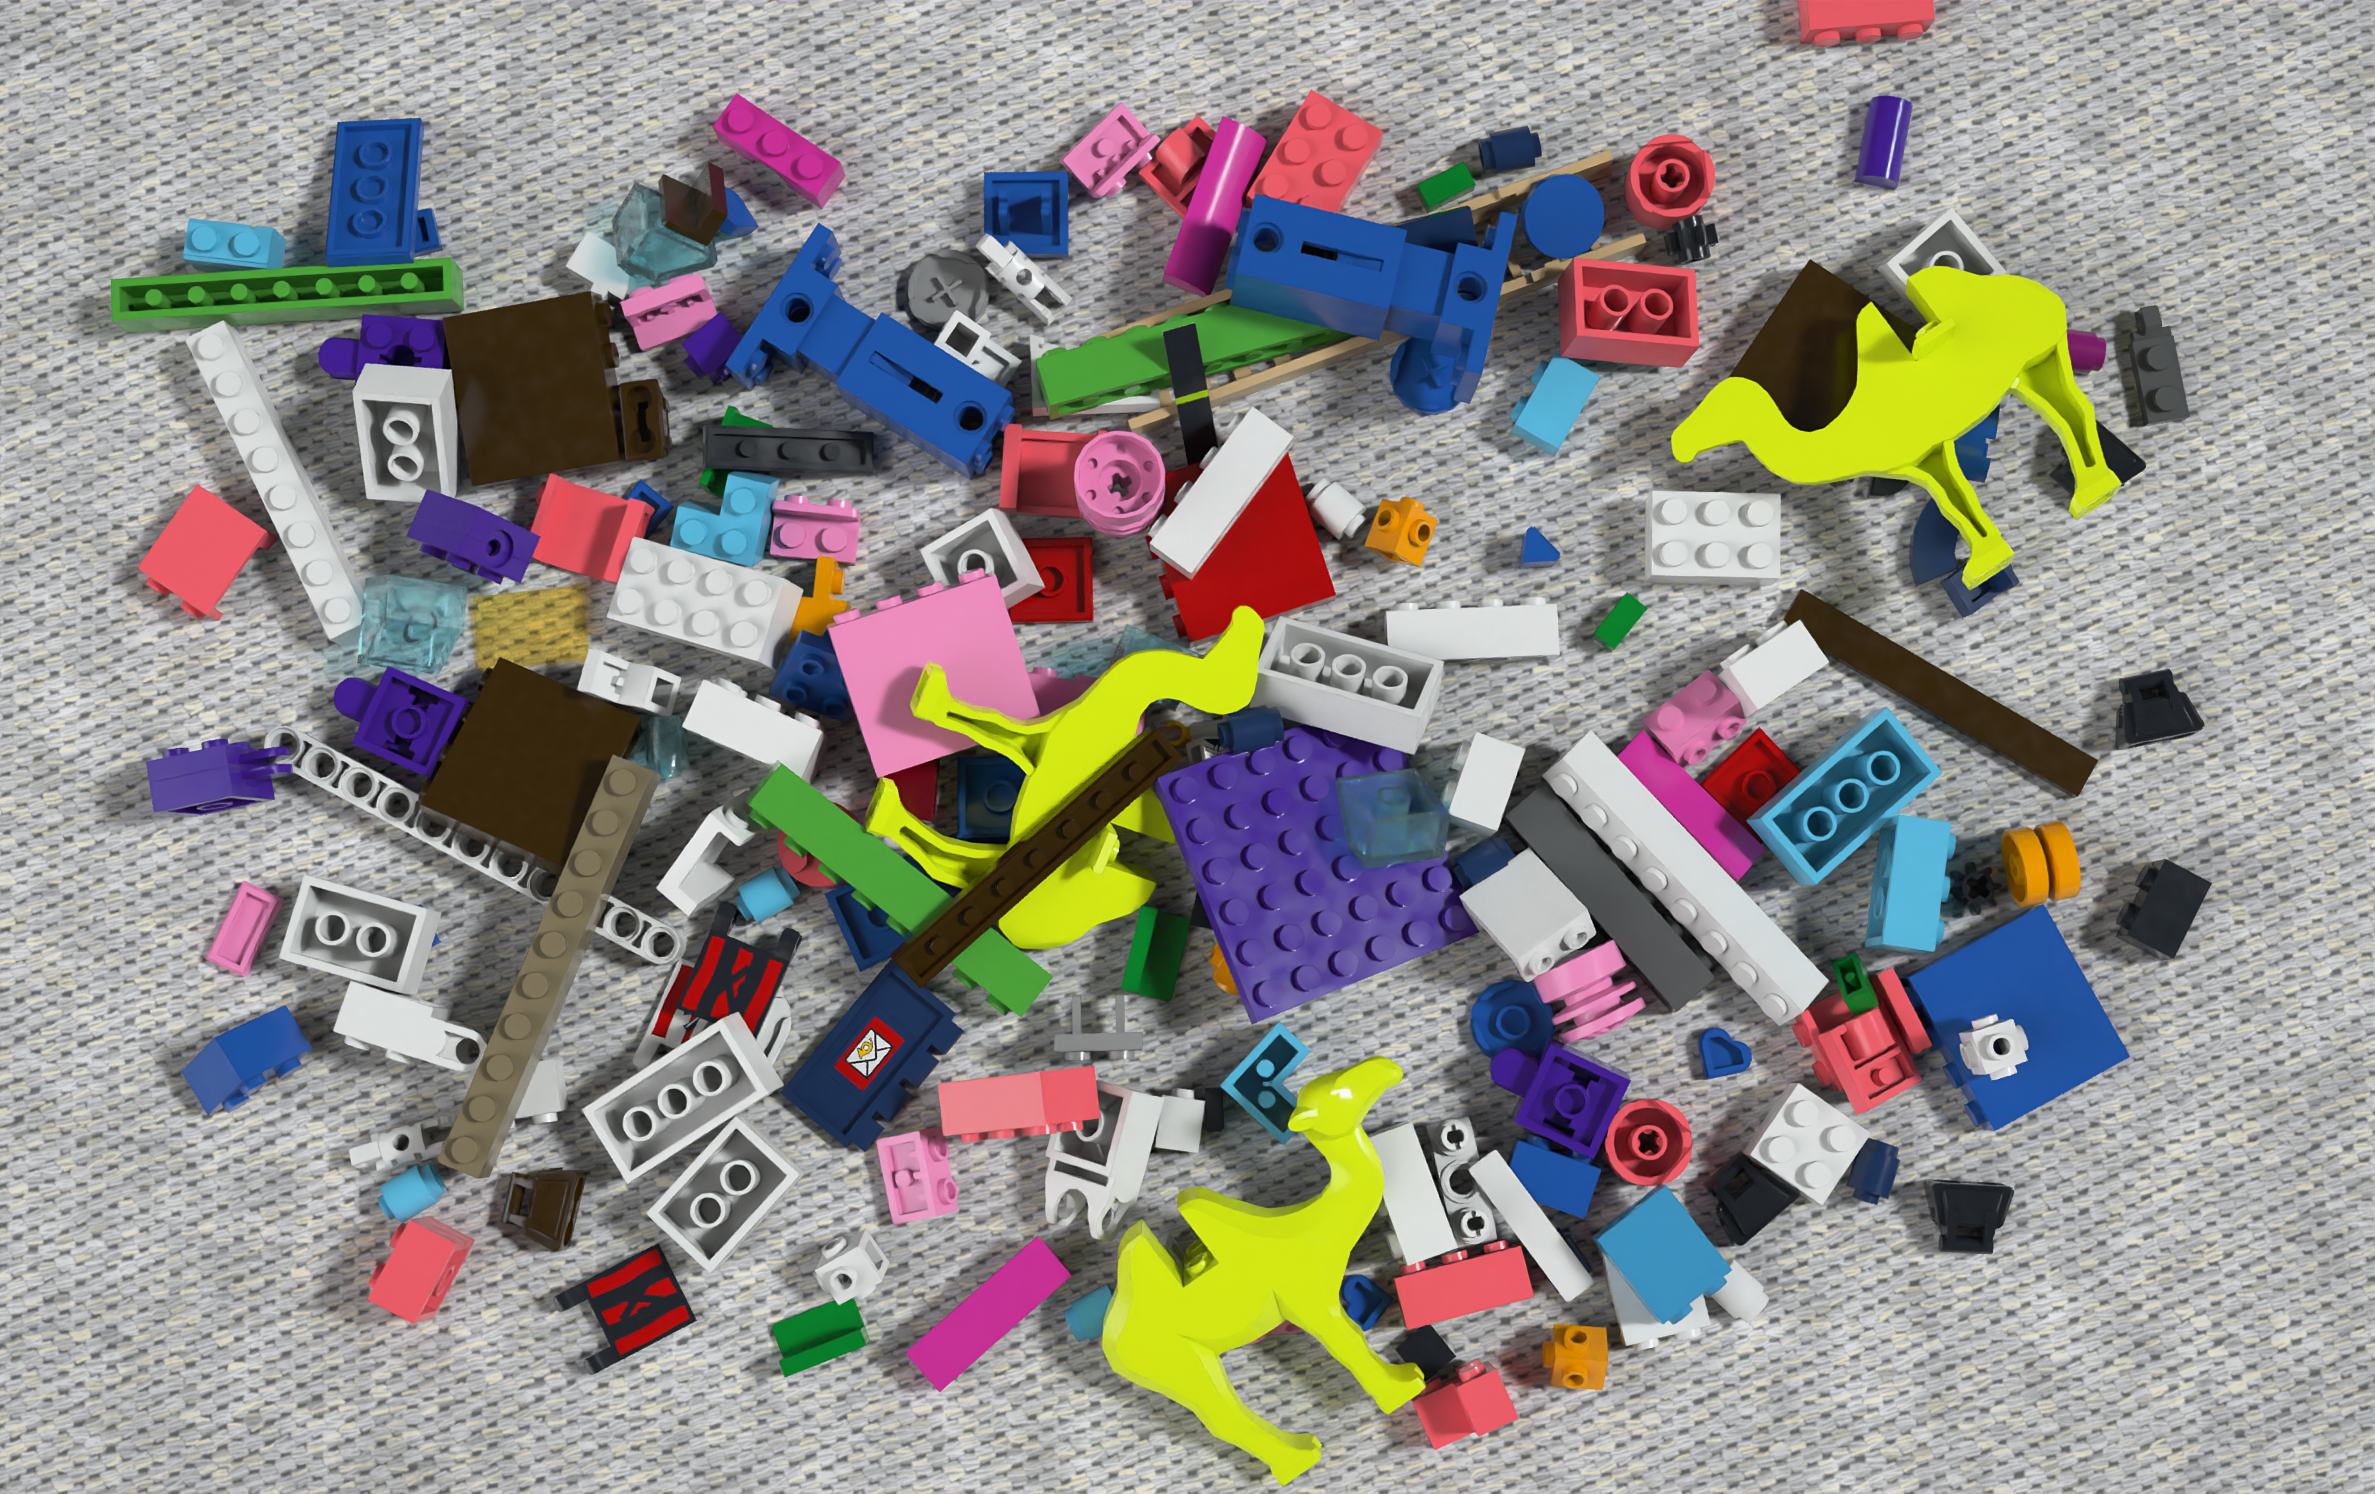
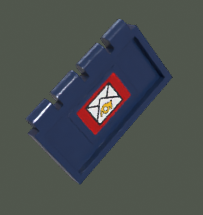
(870, 1054)

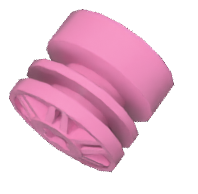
(1125, 461)
(1589, 993)

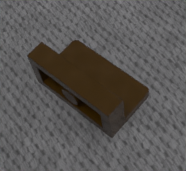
(697, 209)

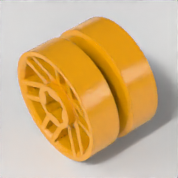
(2040, 864)

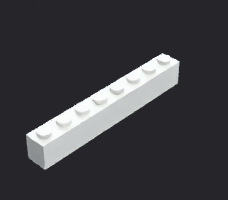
(280, 480)
(1685, 879)

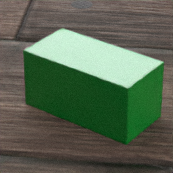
(1445, 187)
(1619, 622)
(1855, 984)

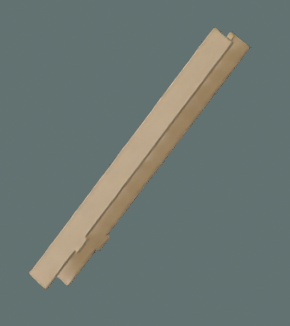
(1285, 369)

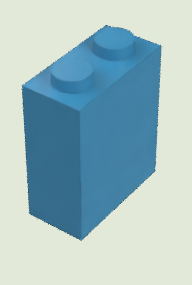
(1663, 1255)

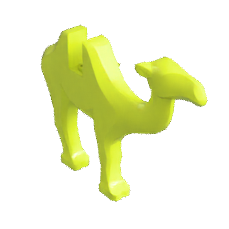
(1909, 408)
(1059, 757)
(1255, 1273)

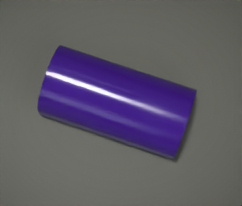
(1883, 141)

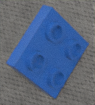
(1028, 211)
(813, 678)

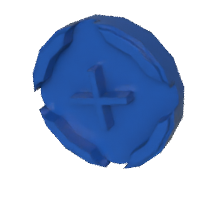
(1562, 216)
(1422, 378)

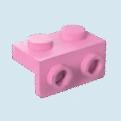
(1110, 152)
(669, 311)
(1696, 720)

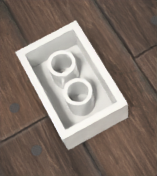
(407, 432)
(1712, 538)
(757, 729)
(360, 935)
(725, 1193)
(1410, 1197)

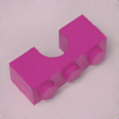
(782, 150)

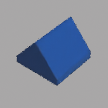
(1537, 551)

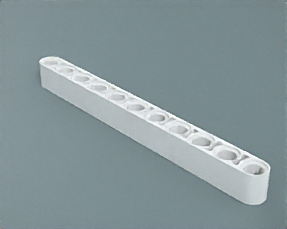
(490, 861)

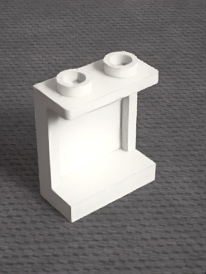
(695, 875)
(1529, 914)
(1636, 1322)

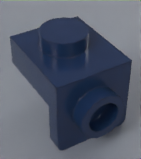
(1971, 600)

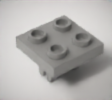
(1080, 1045)

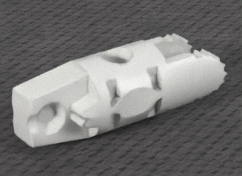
(1006, 264)
(387, 1146)

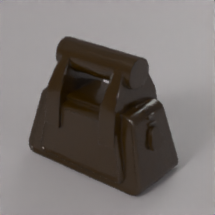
(645, 421)
(551, 1206)

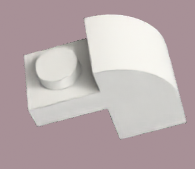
(597, 266)
(973, 347)
(629, 684)

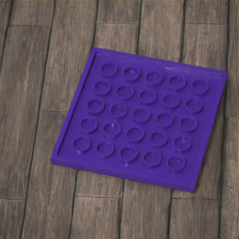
(1284, 884)

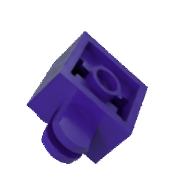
(386, 342)
(472, 538)
(401, 718)
(215, 777)
(1561, 1093)

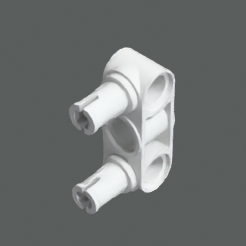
(1454, 1150)

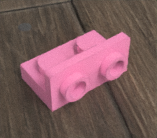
(815, 530)
(917, 1175)

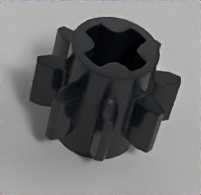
(1691, 239)
(1984, 888)

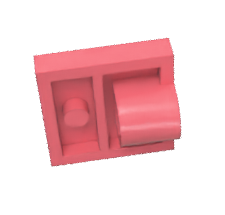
(1179, 164)
(1870, 1058)

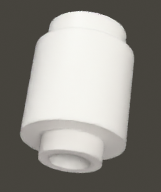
(1335, 509)
(1741, 1294)

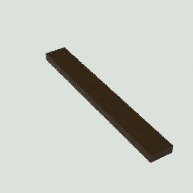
(1942, 695)
(1036, 856)

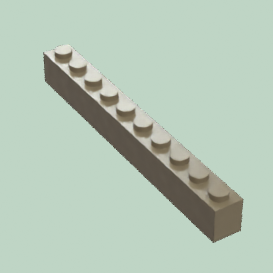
(549, 968)

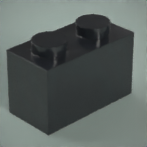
(2161, 909)

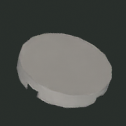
(945, 284)

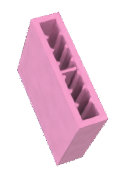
(888, 647)

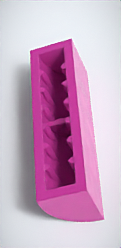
(1215, 208)
(1691, 806)
(989, 1313)

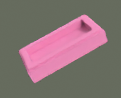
(245, 929)

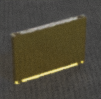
(532, 627)

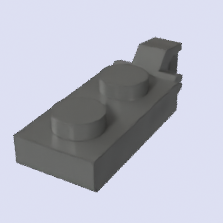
(2156, 370)

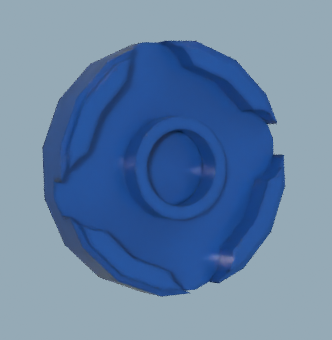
(1499, 1024)

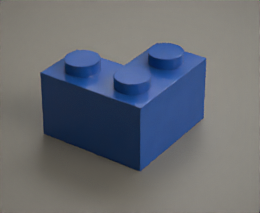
(244, 1058)

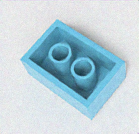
(1909, 885)

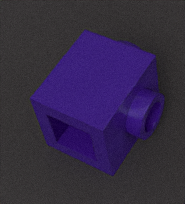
(711, 349)

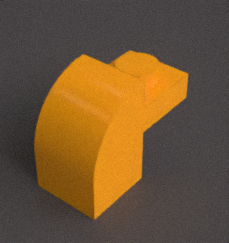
(817, 612)

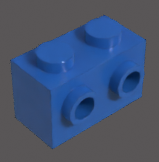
(1553, 1176)

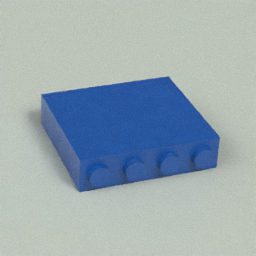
(2026, 976)

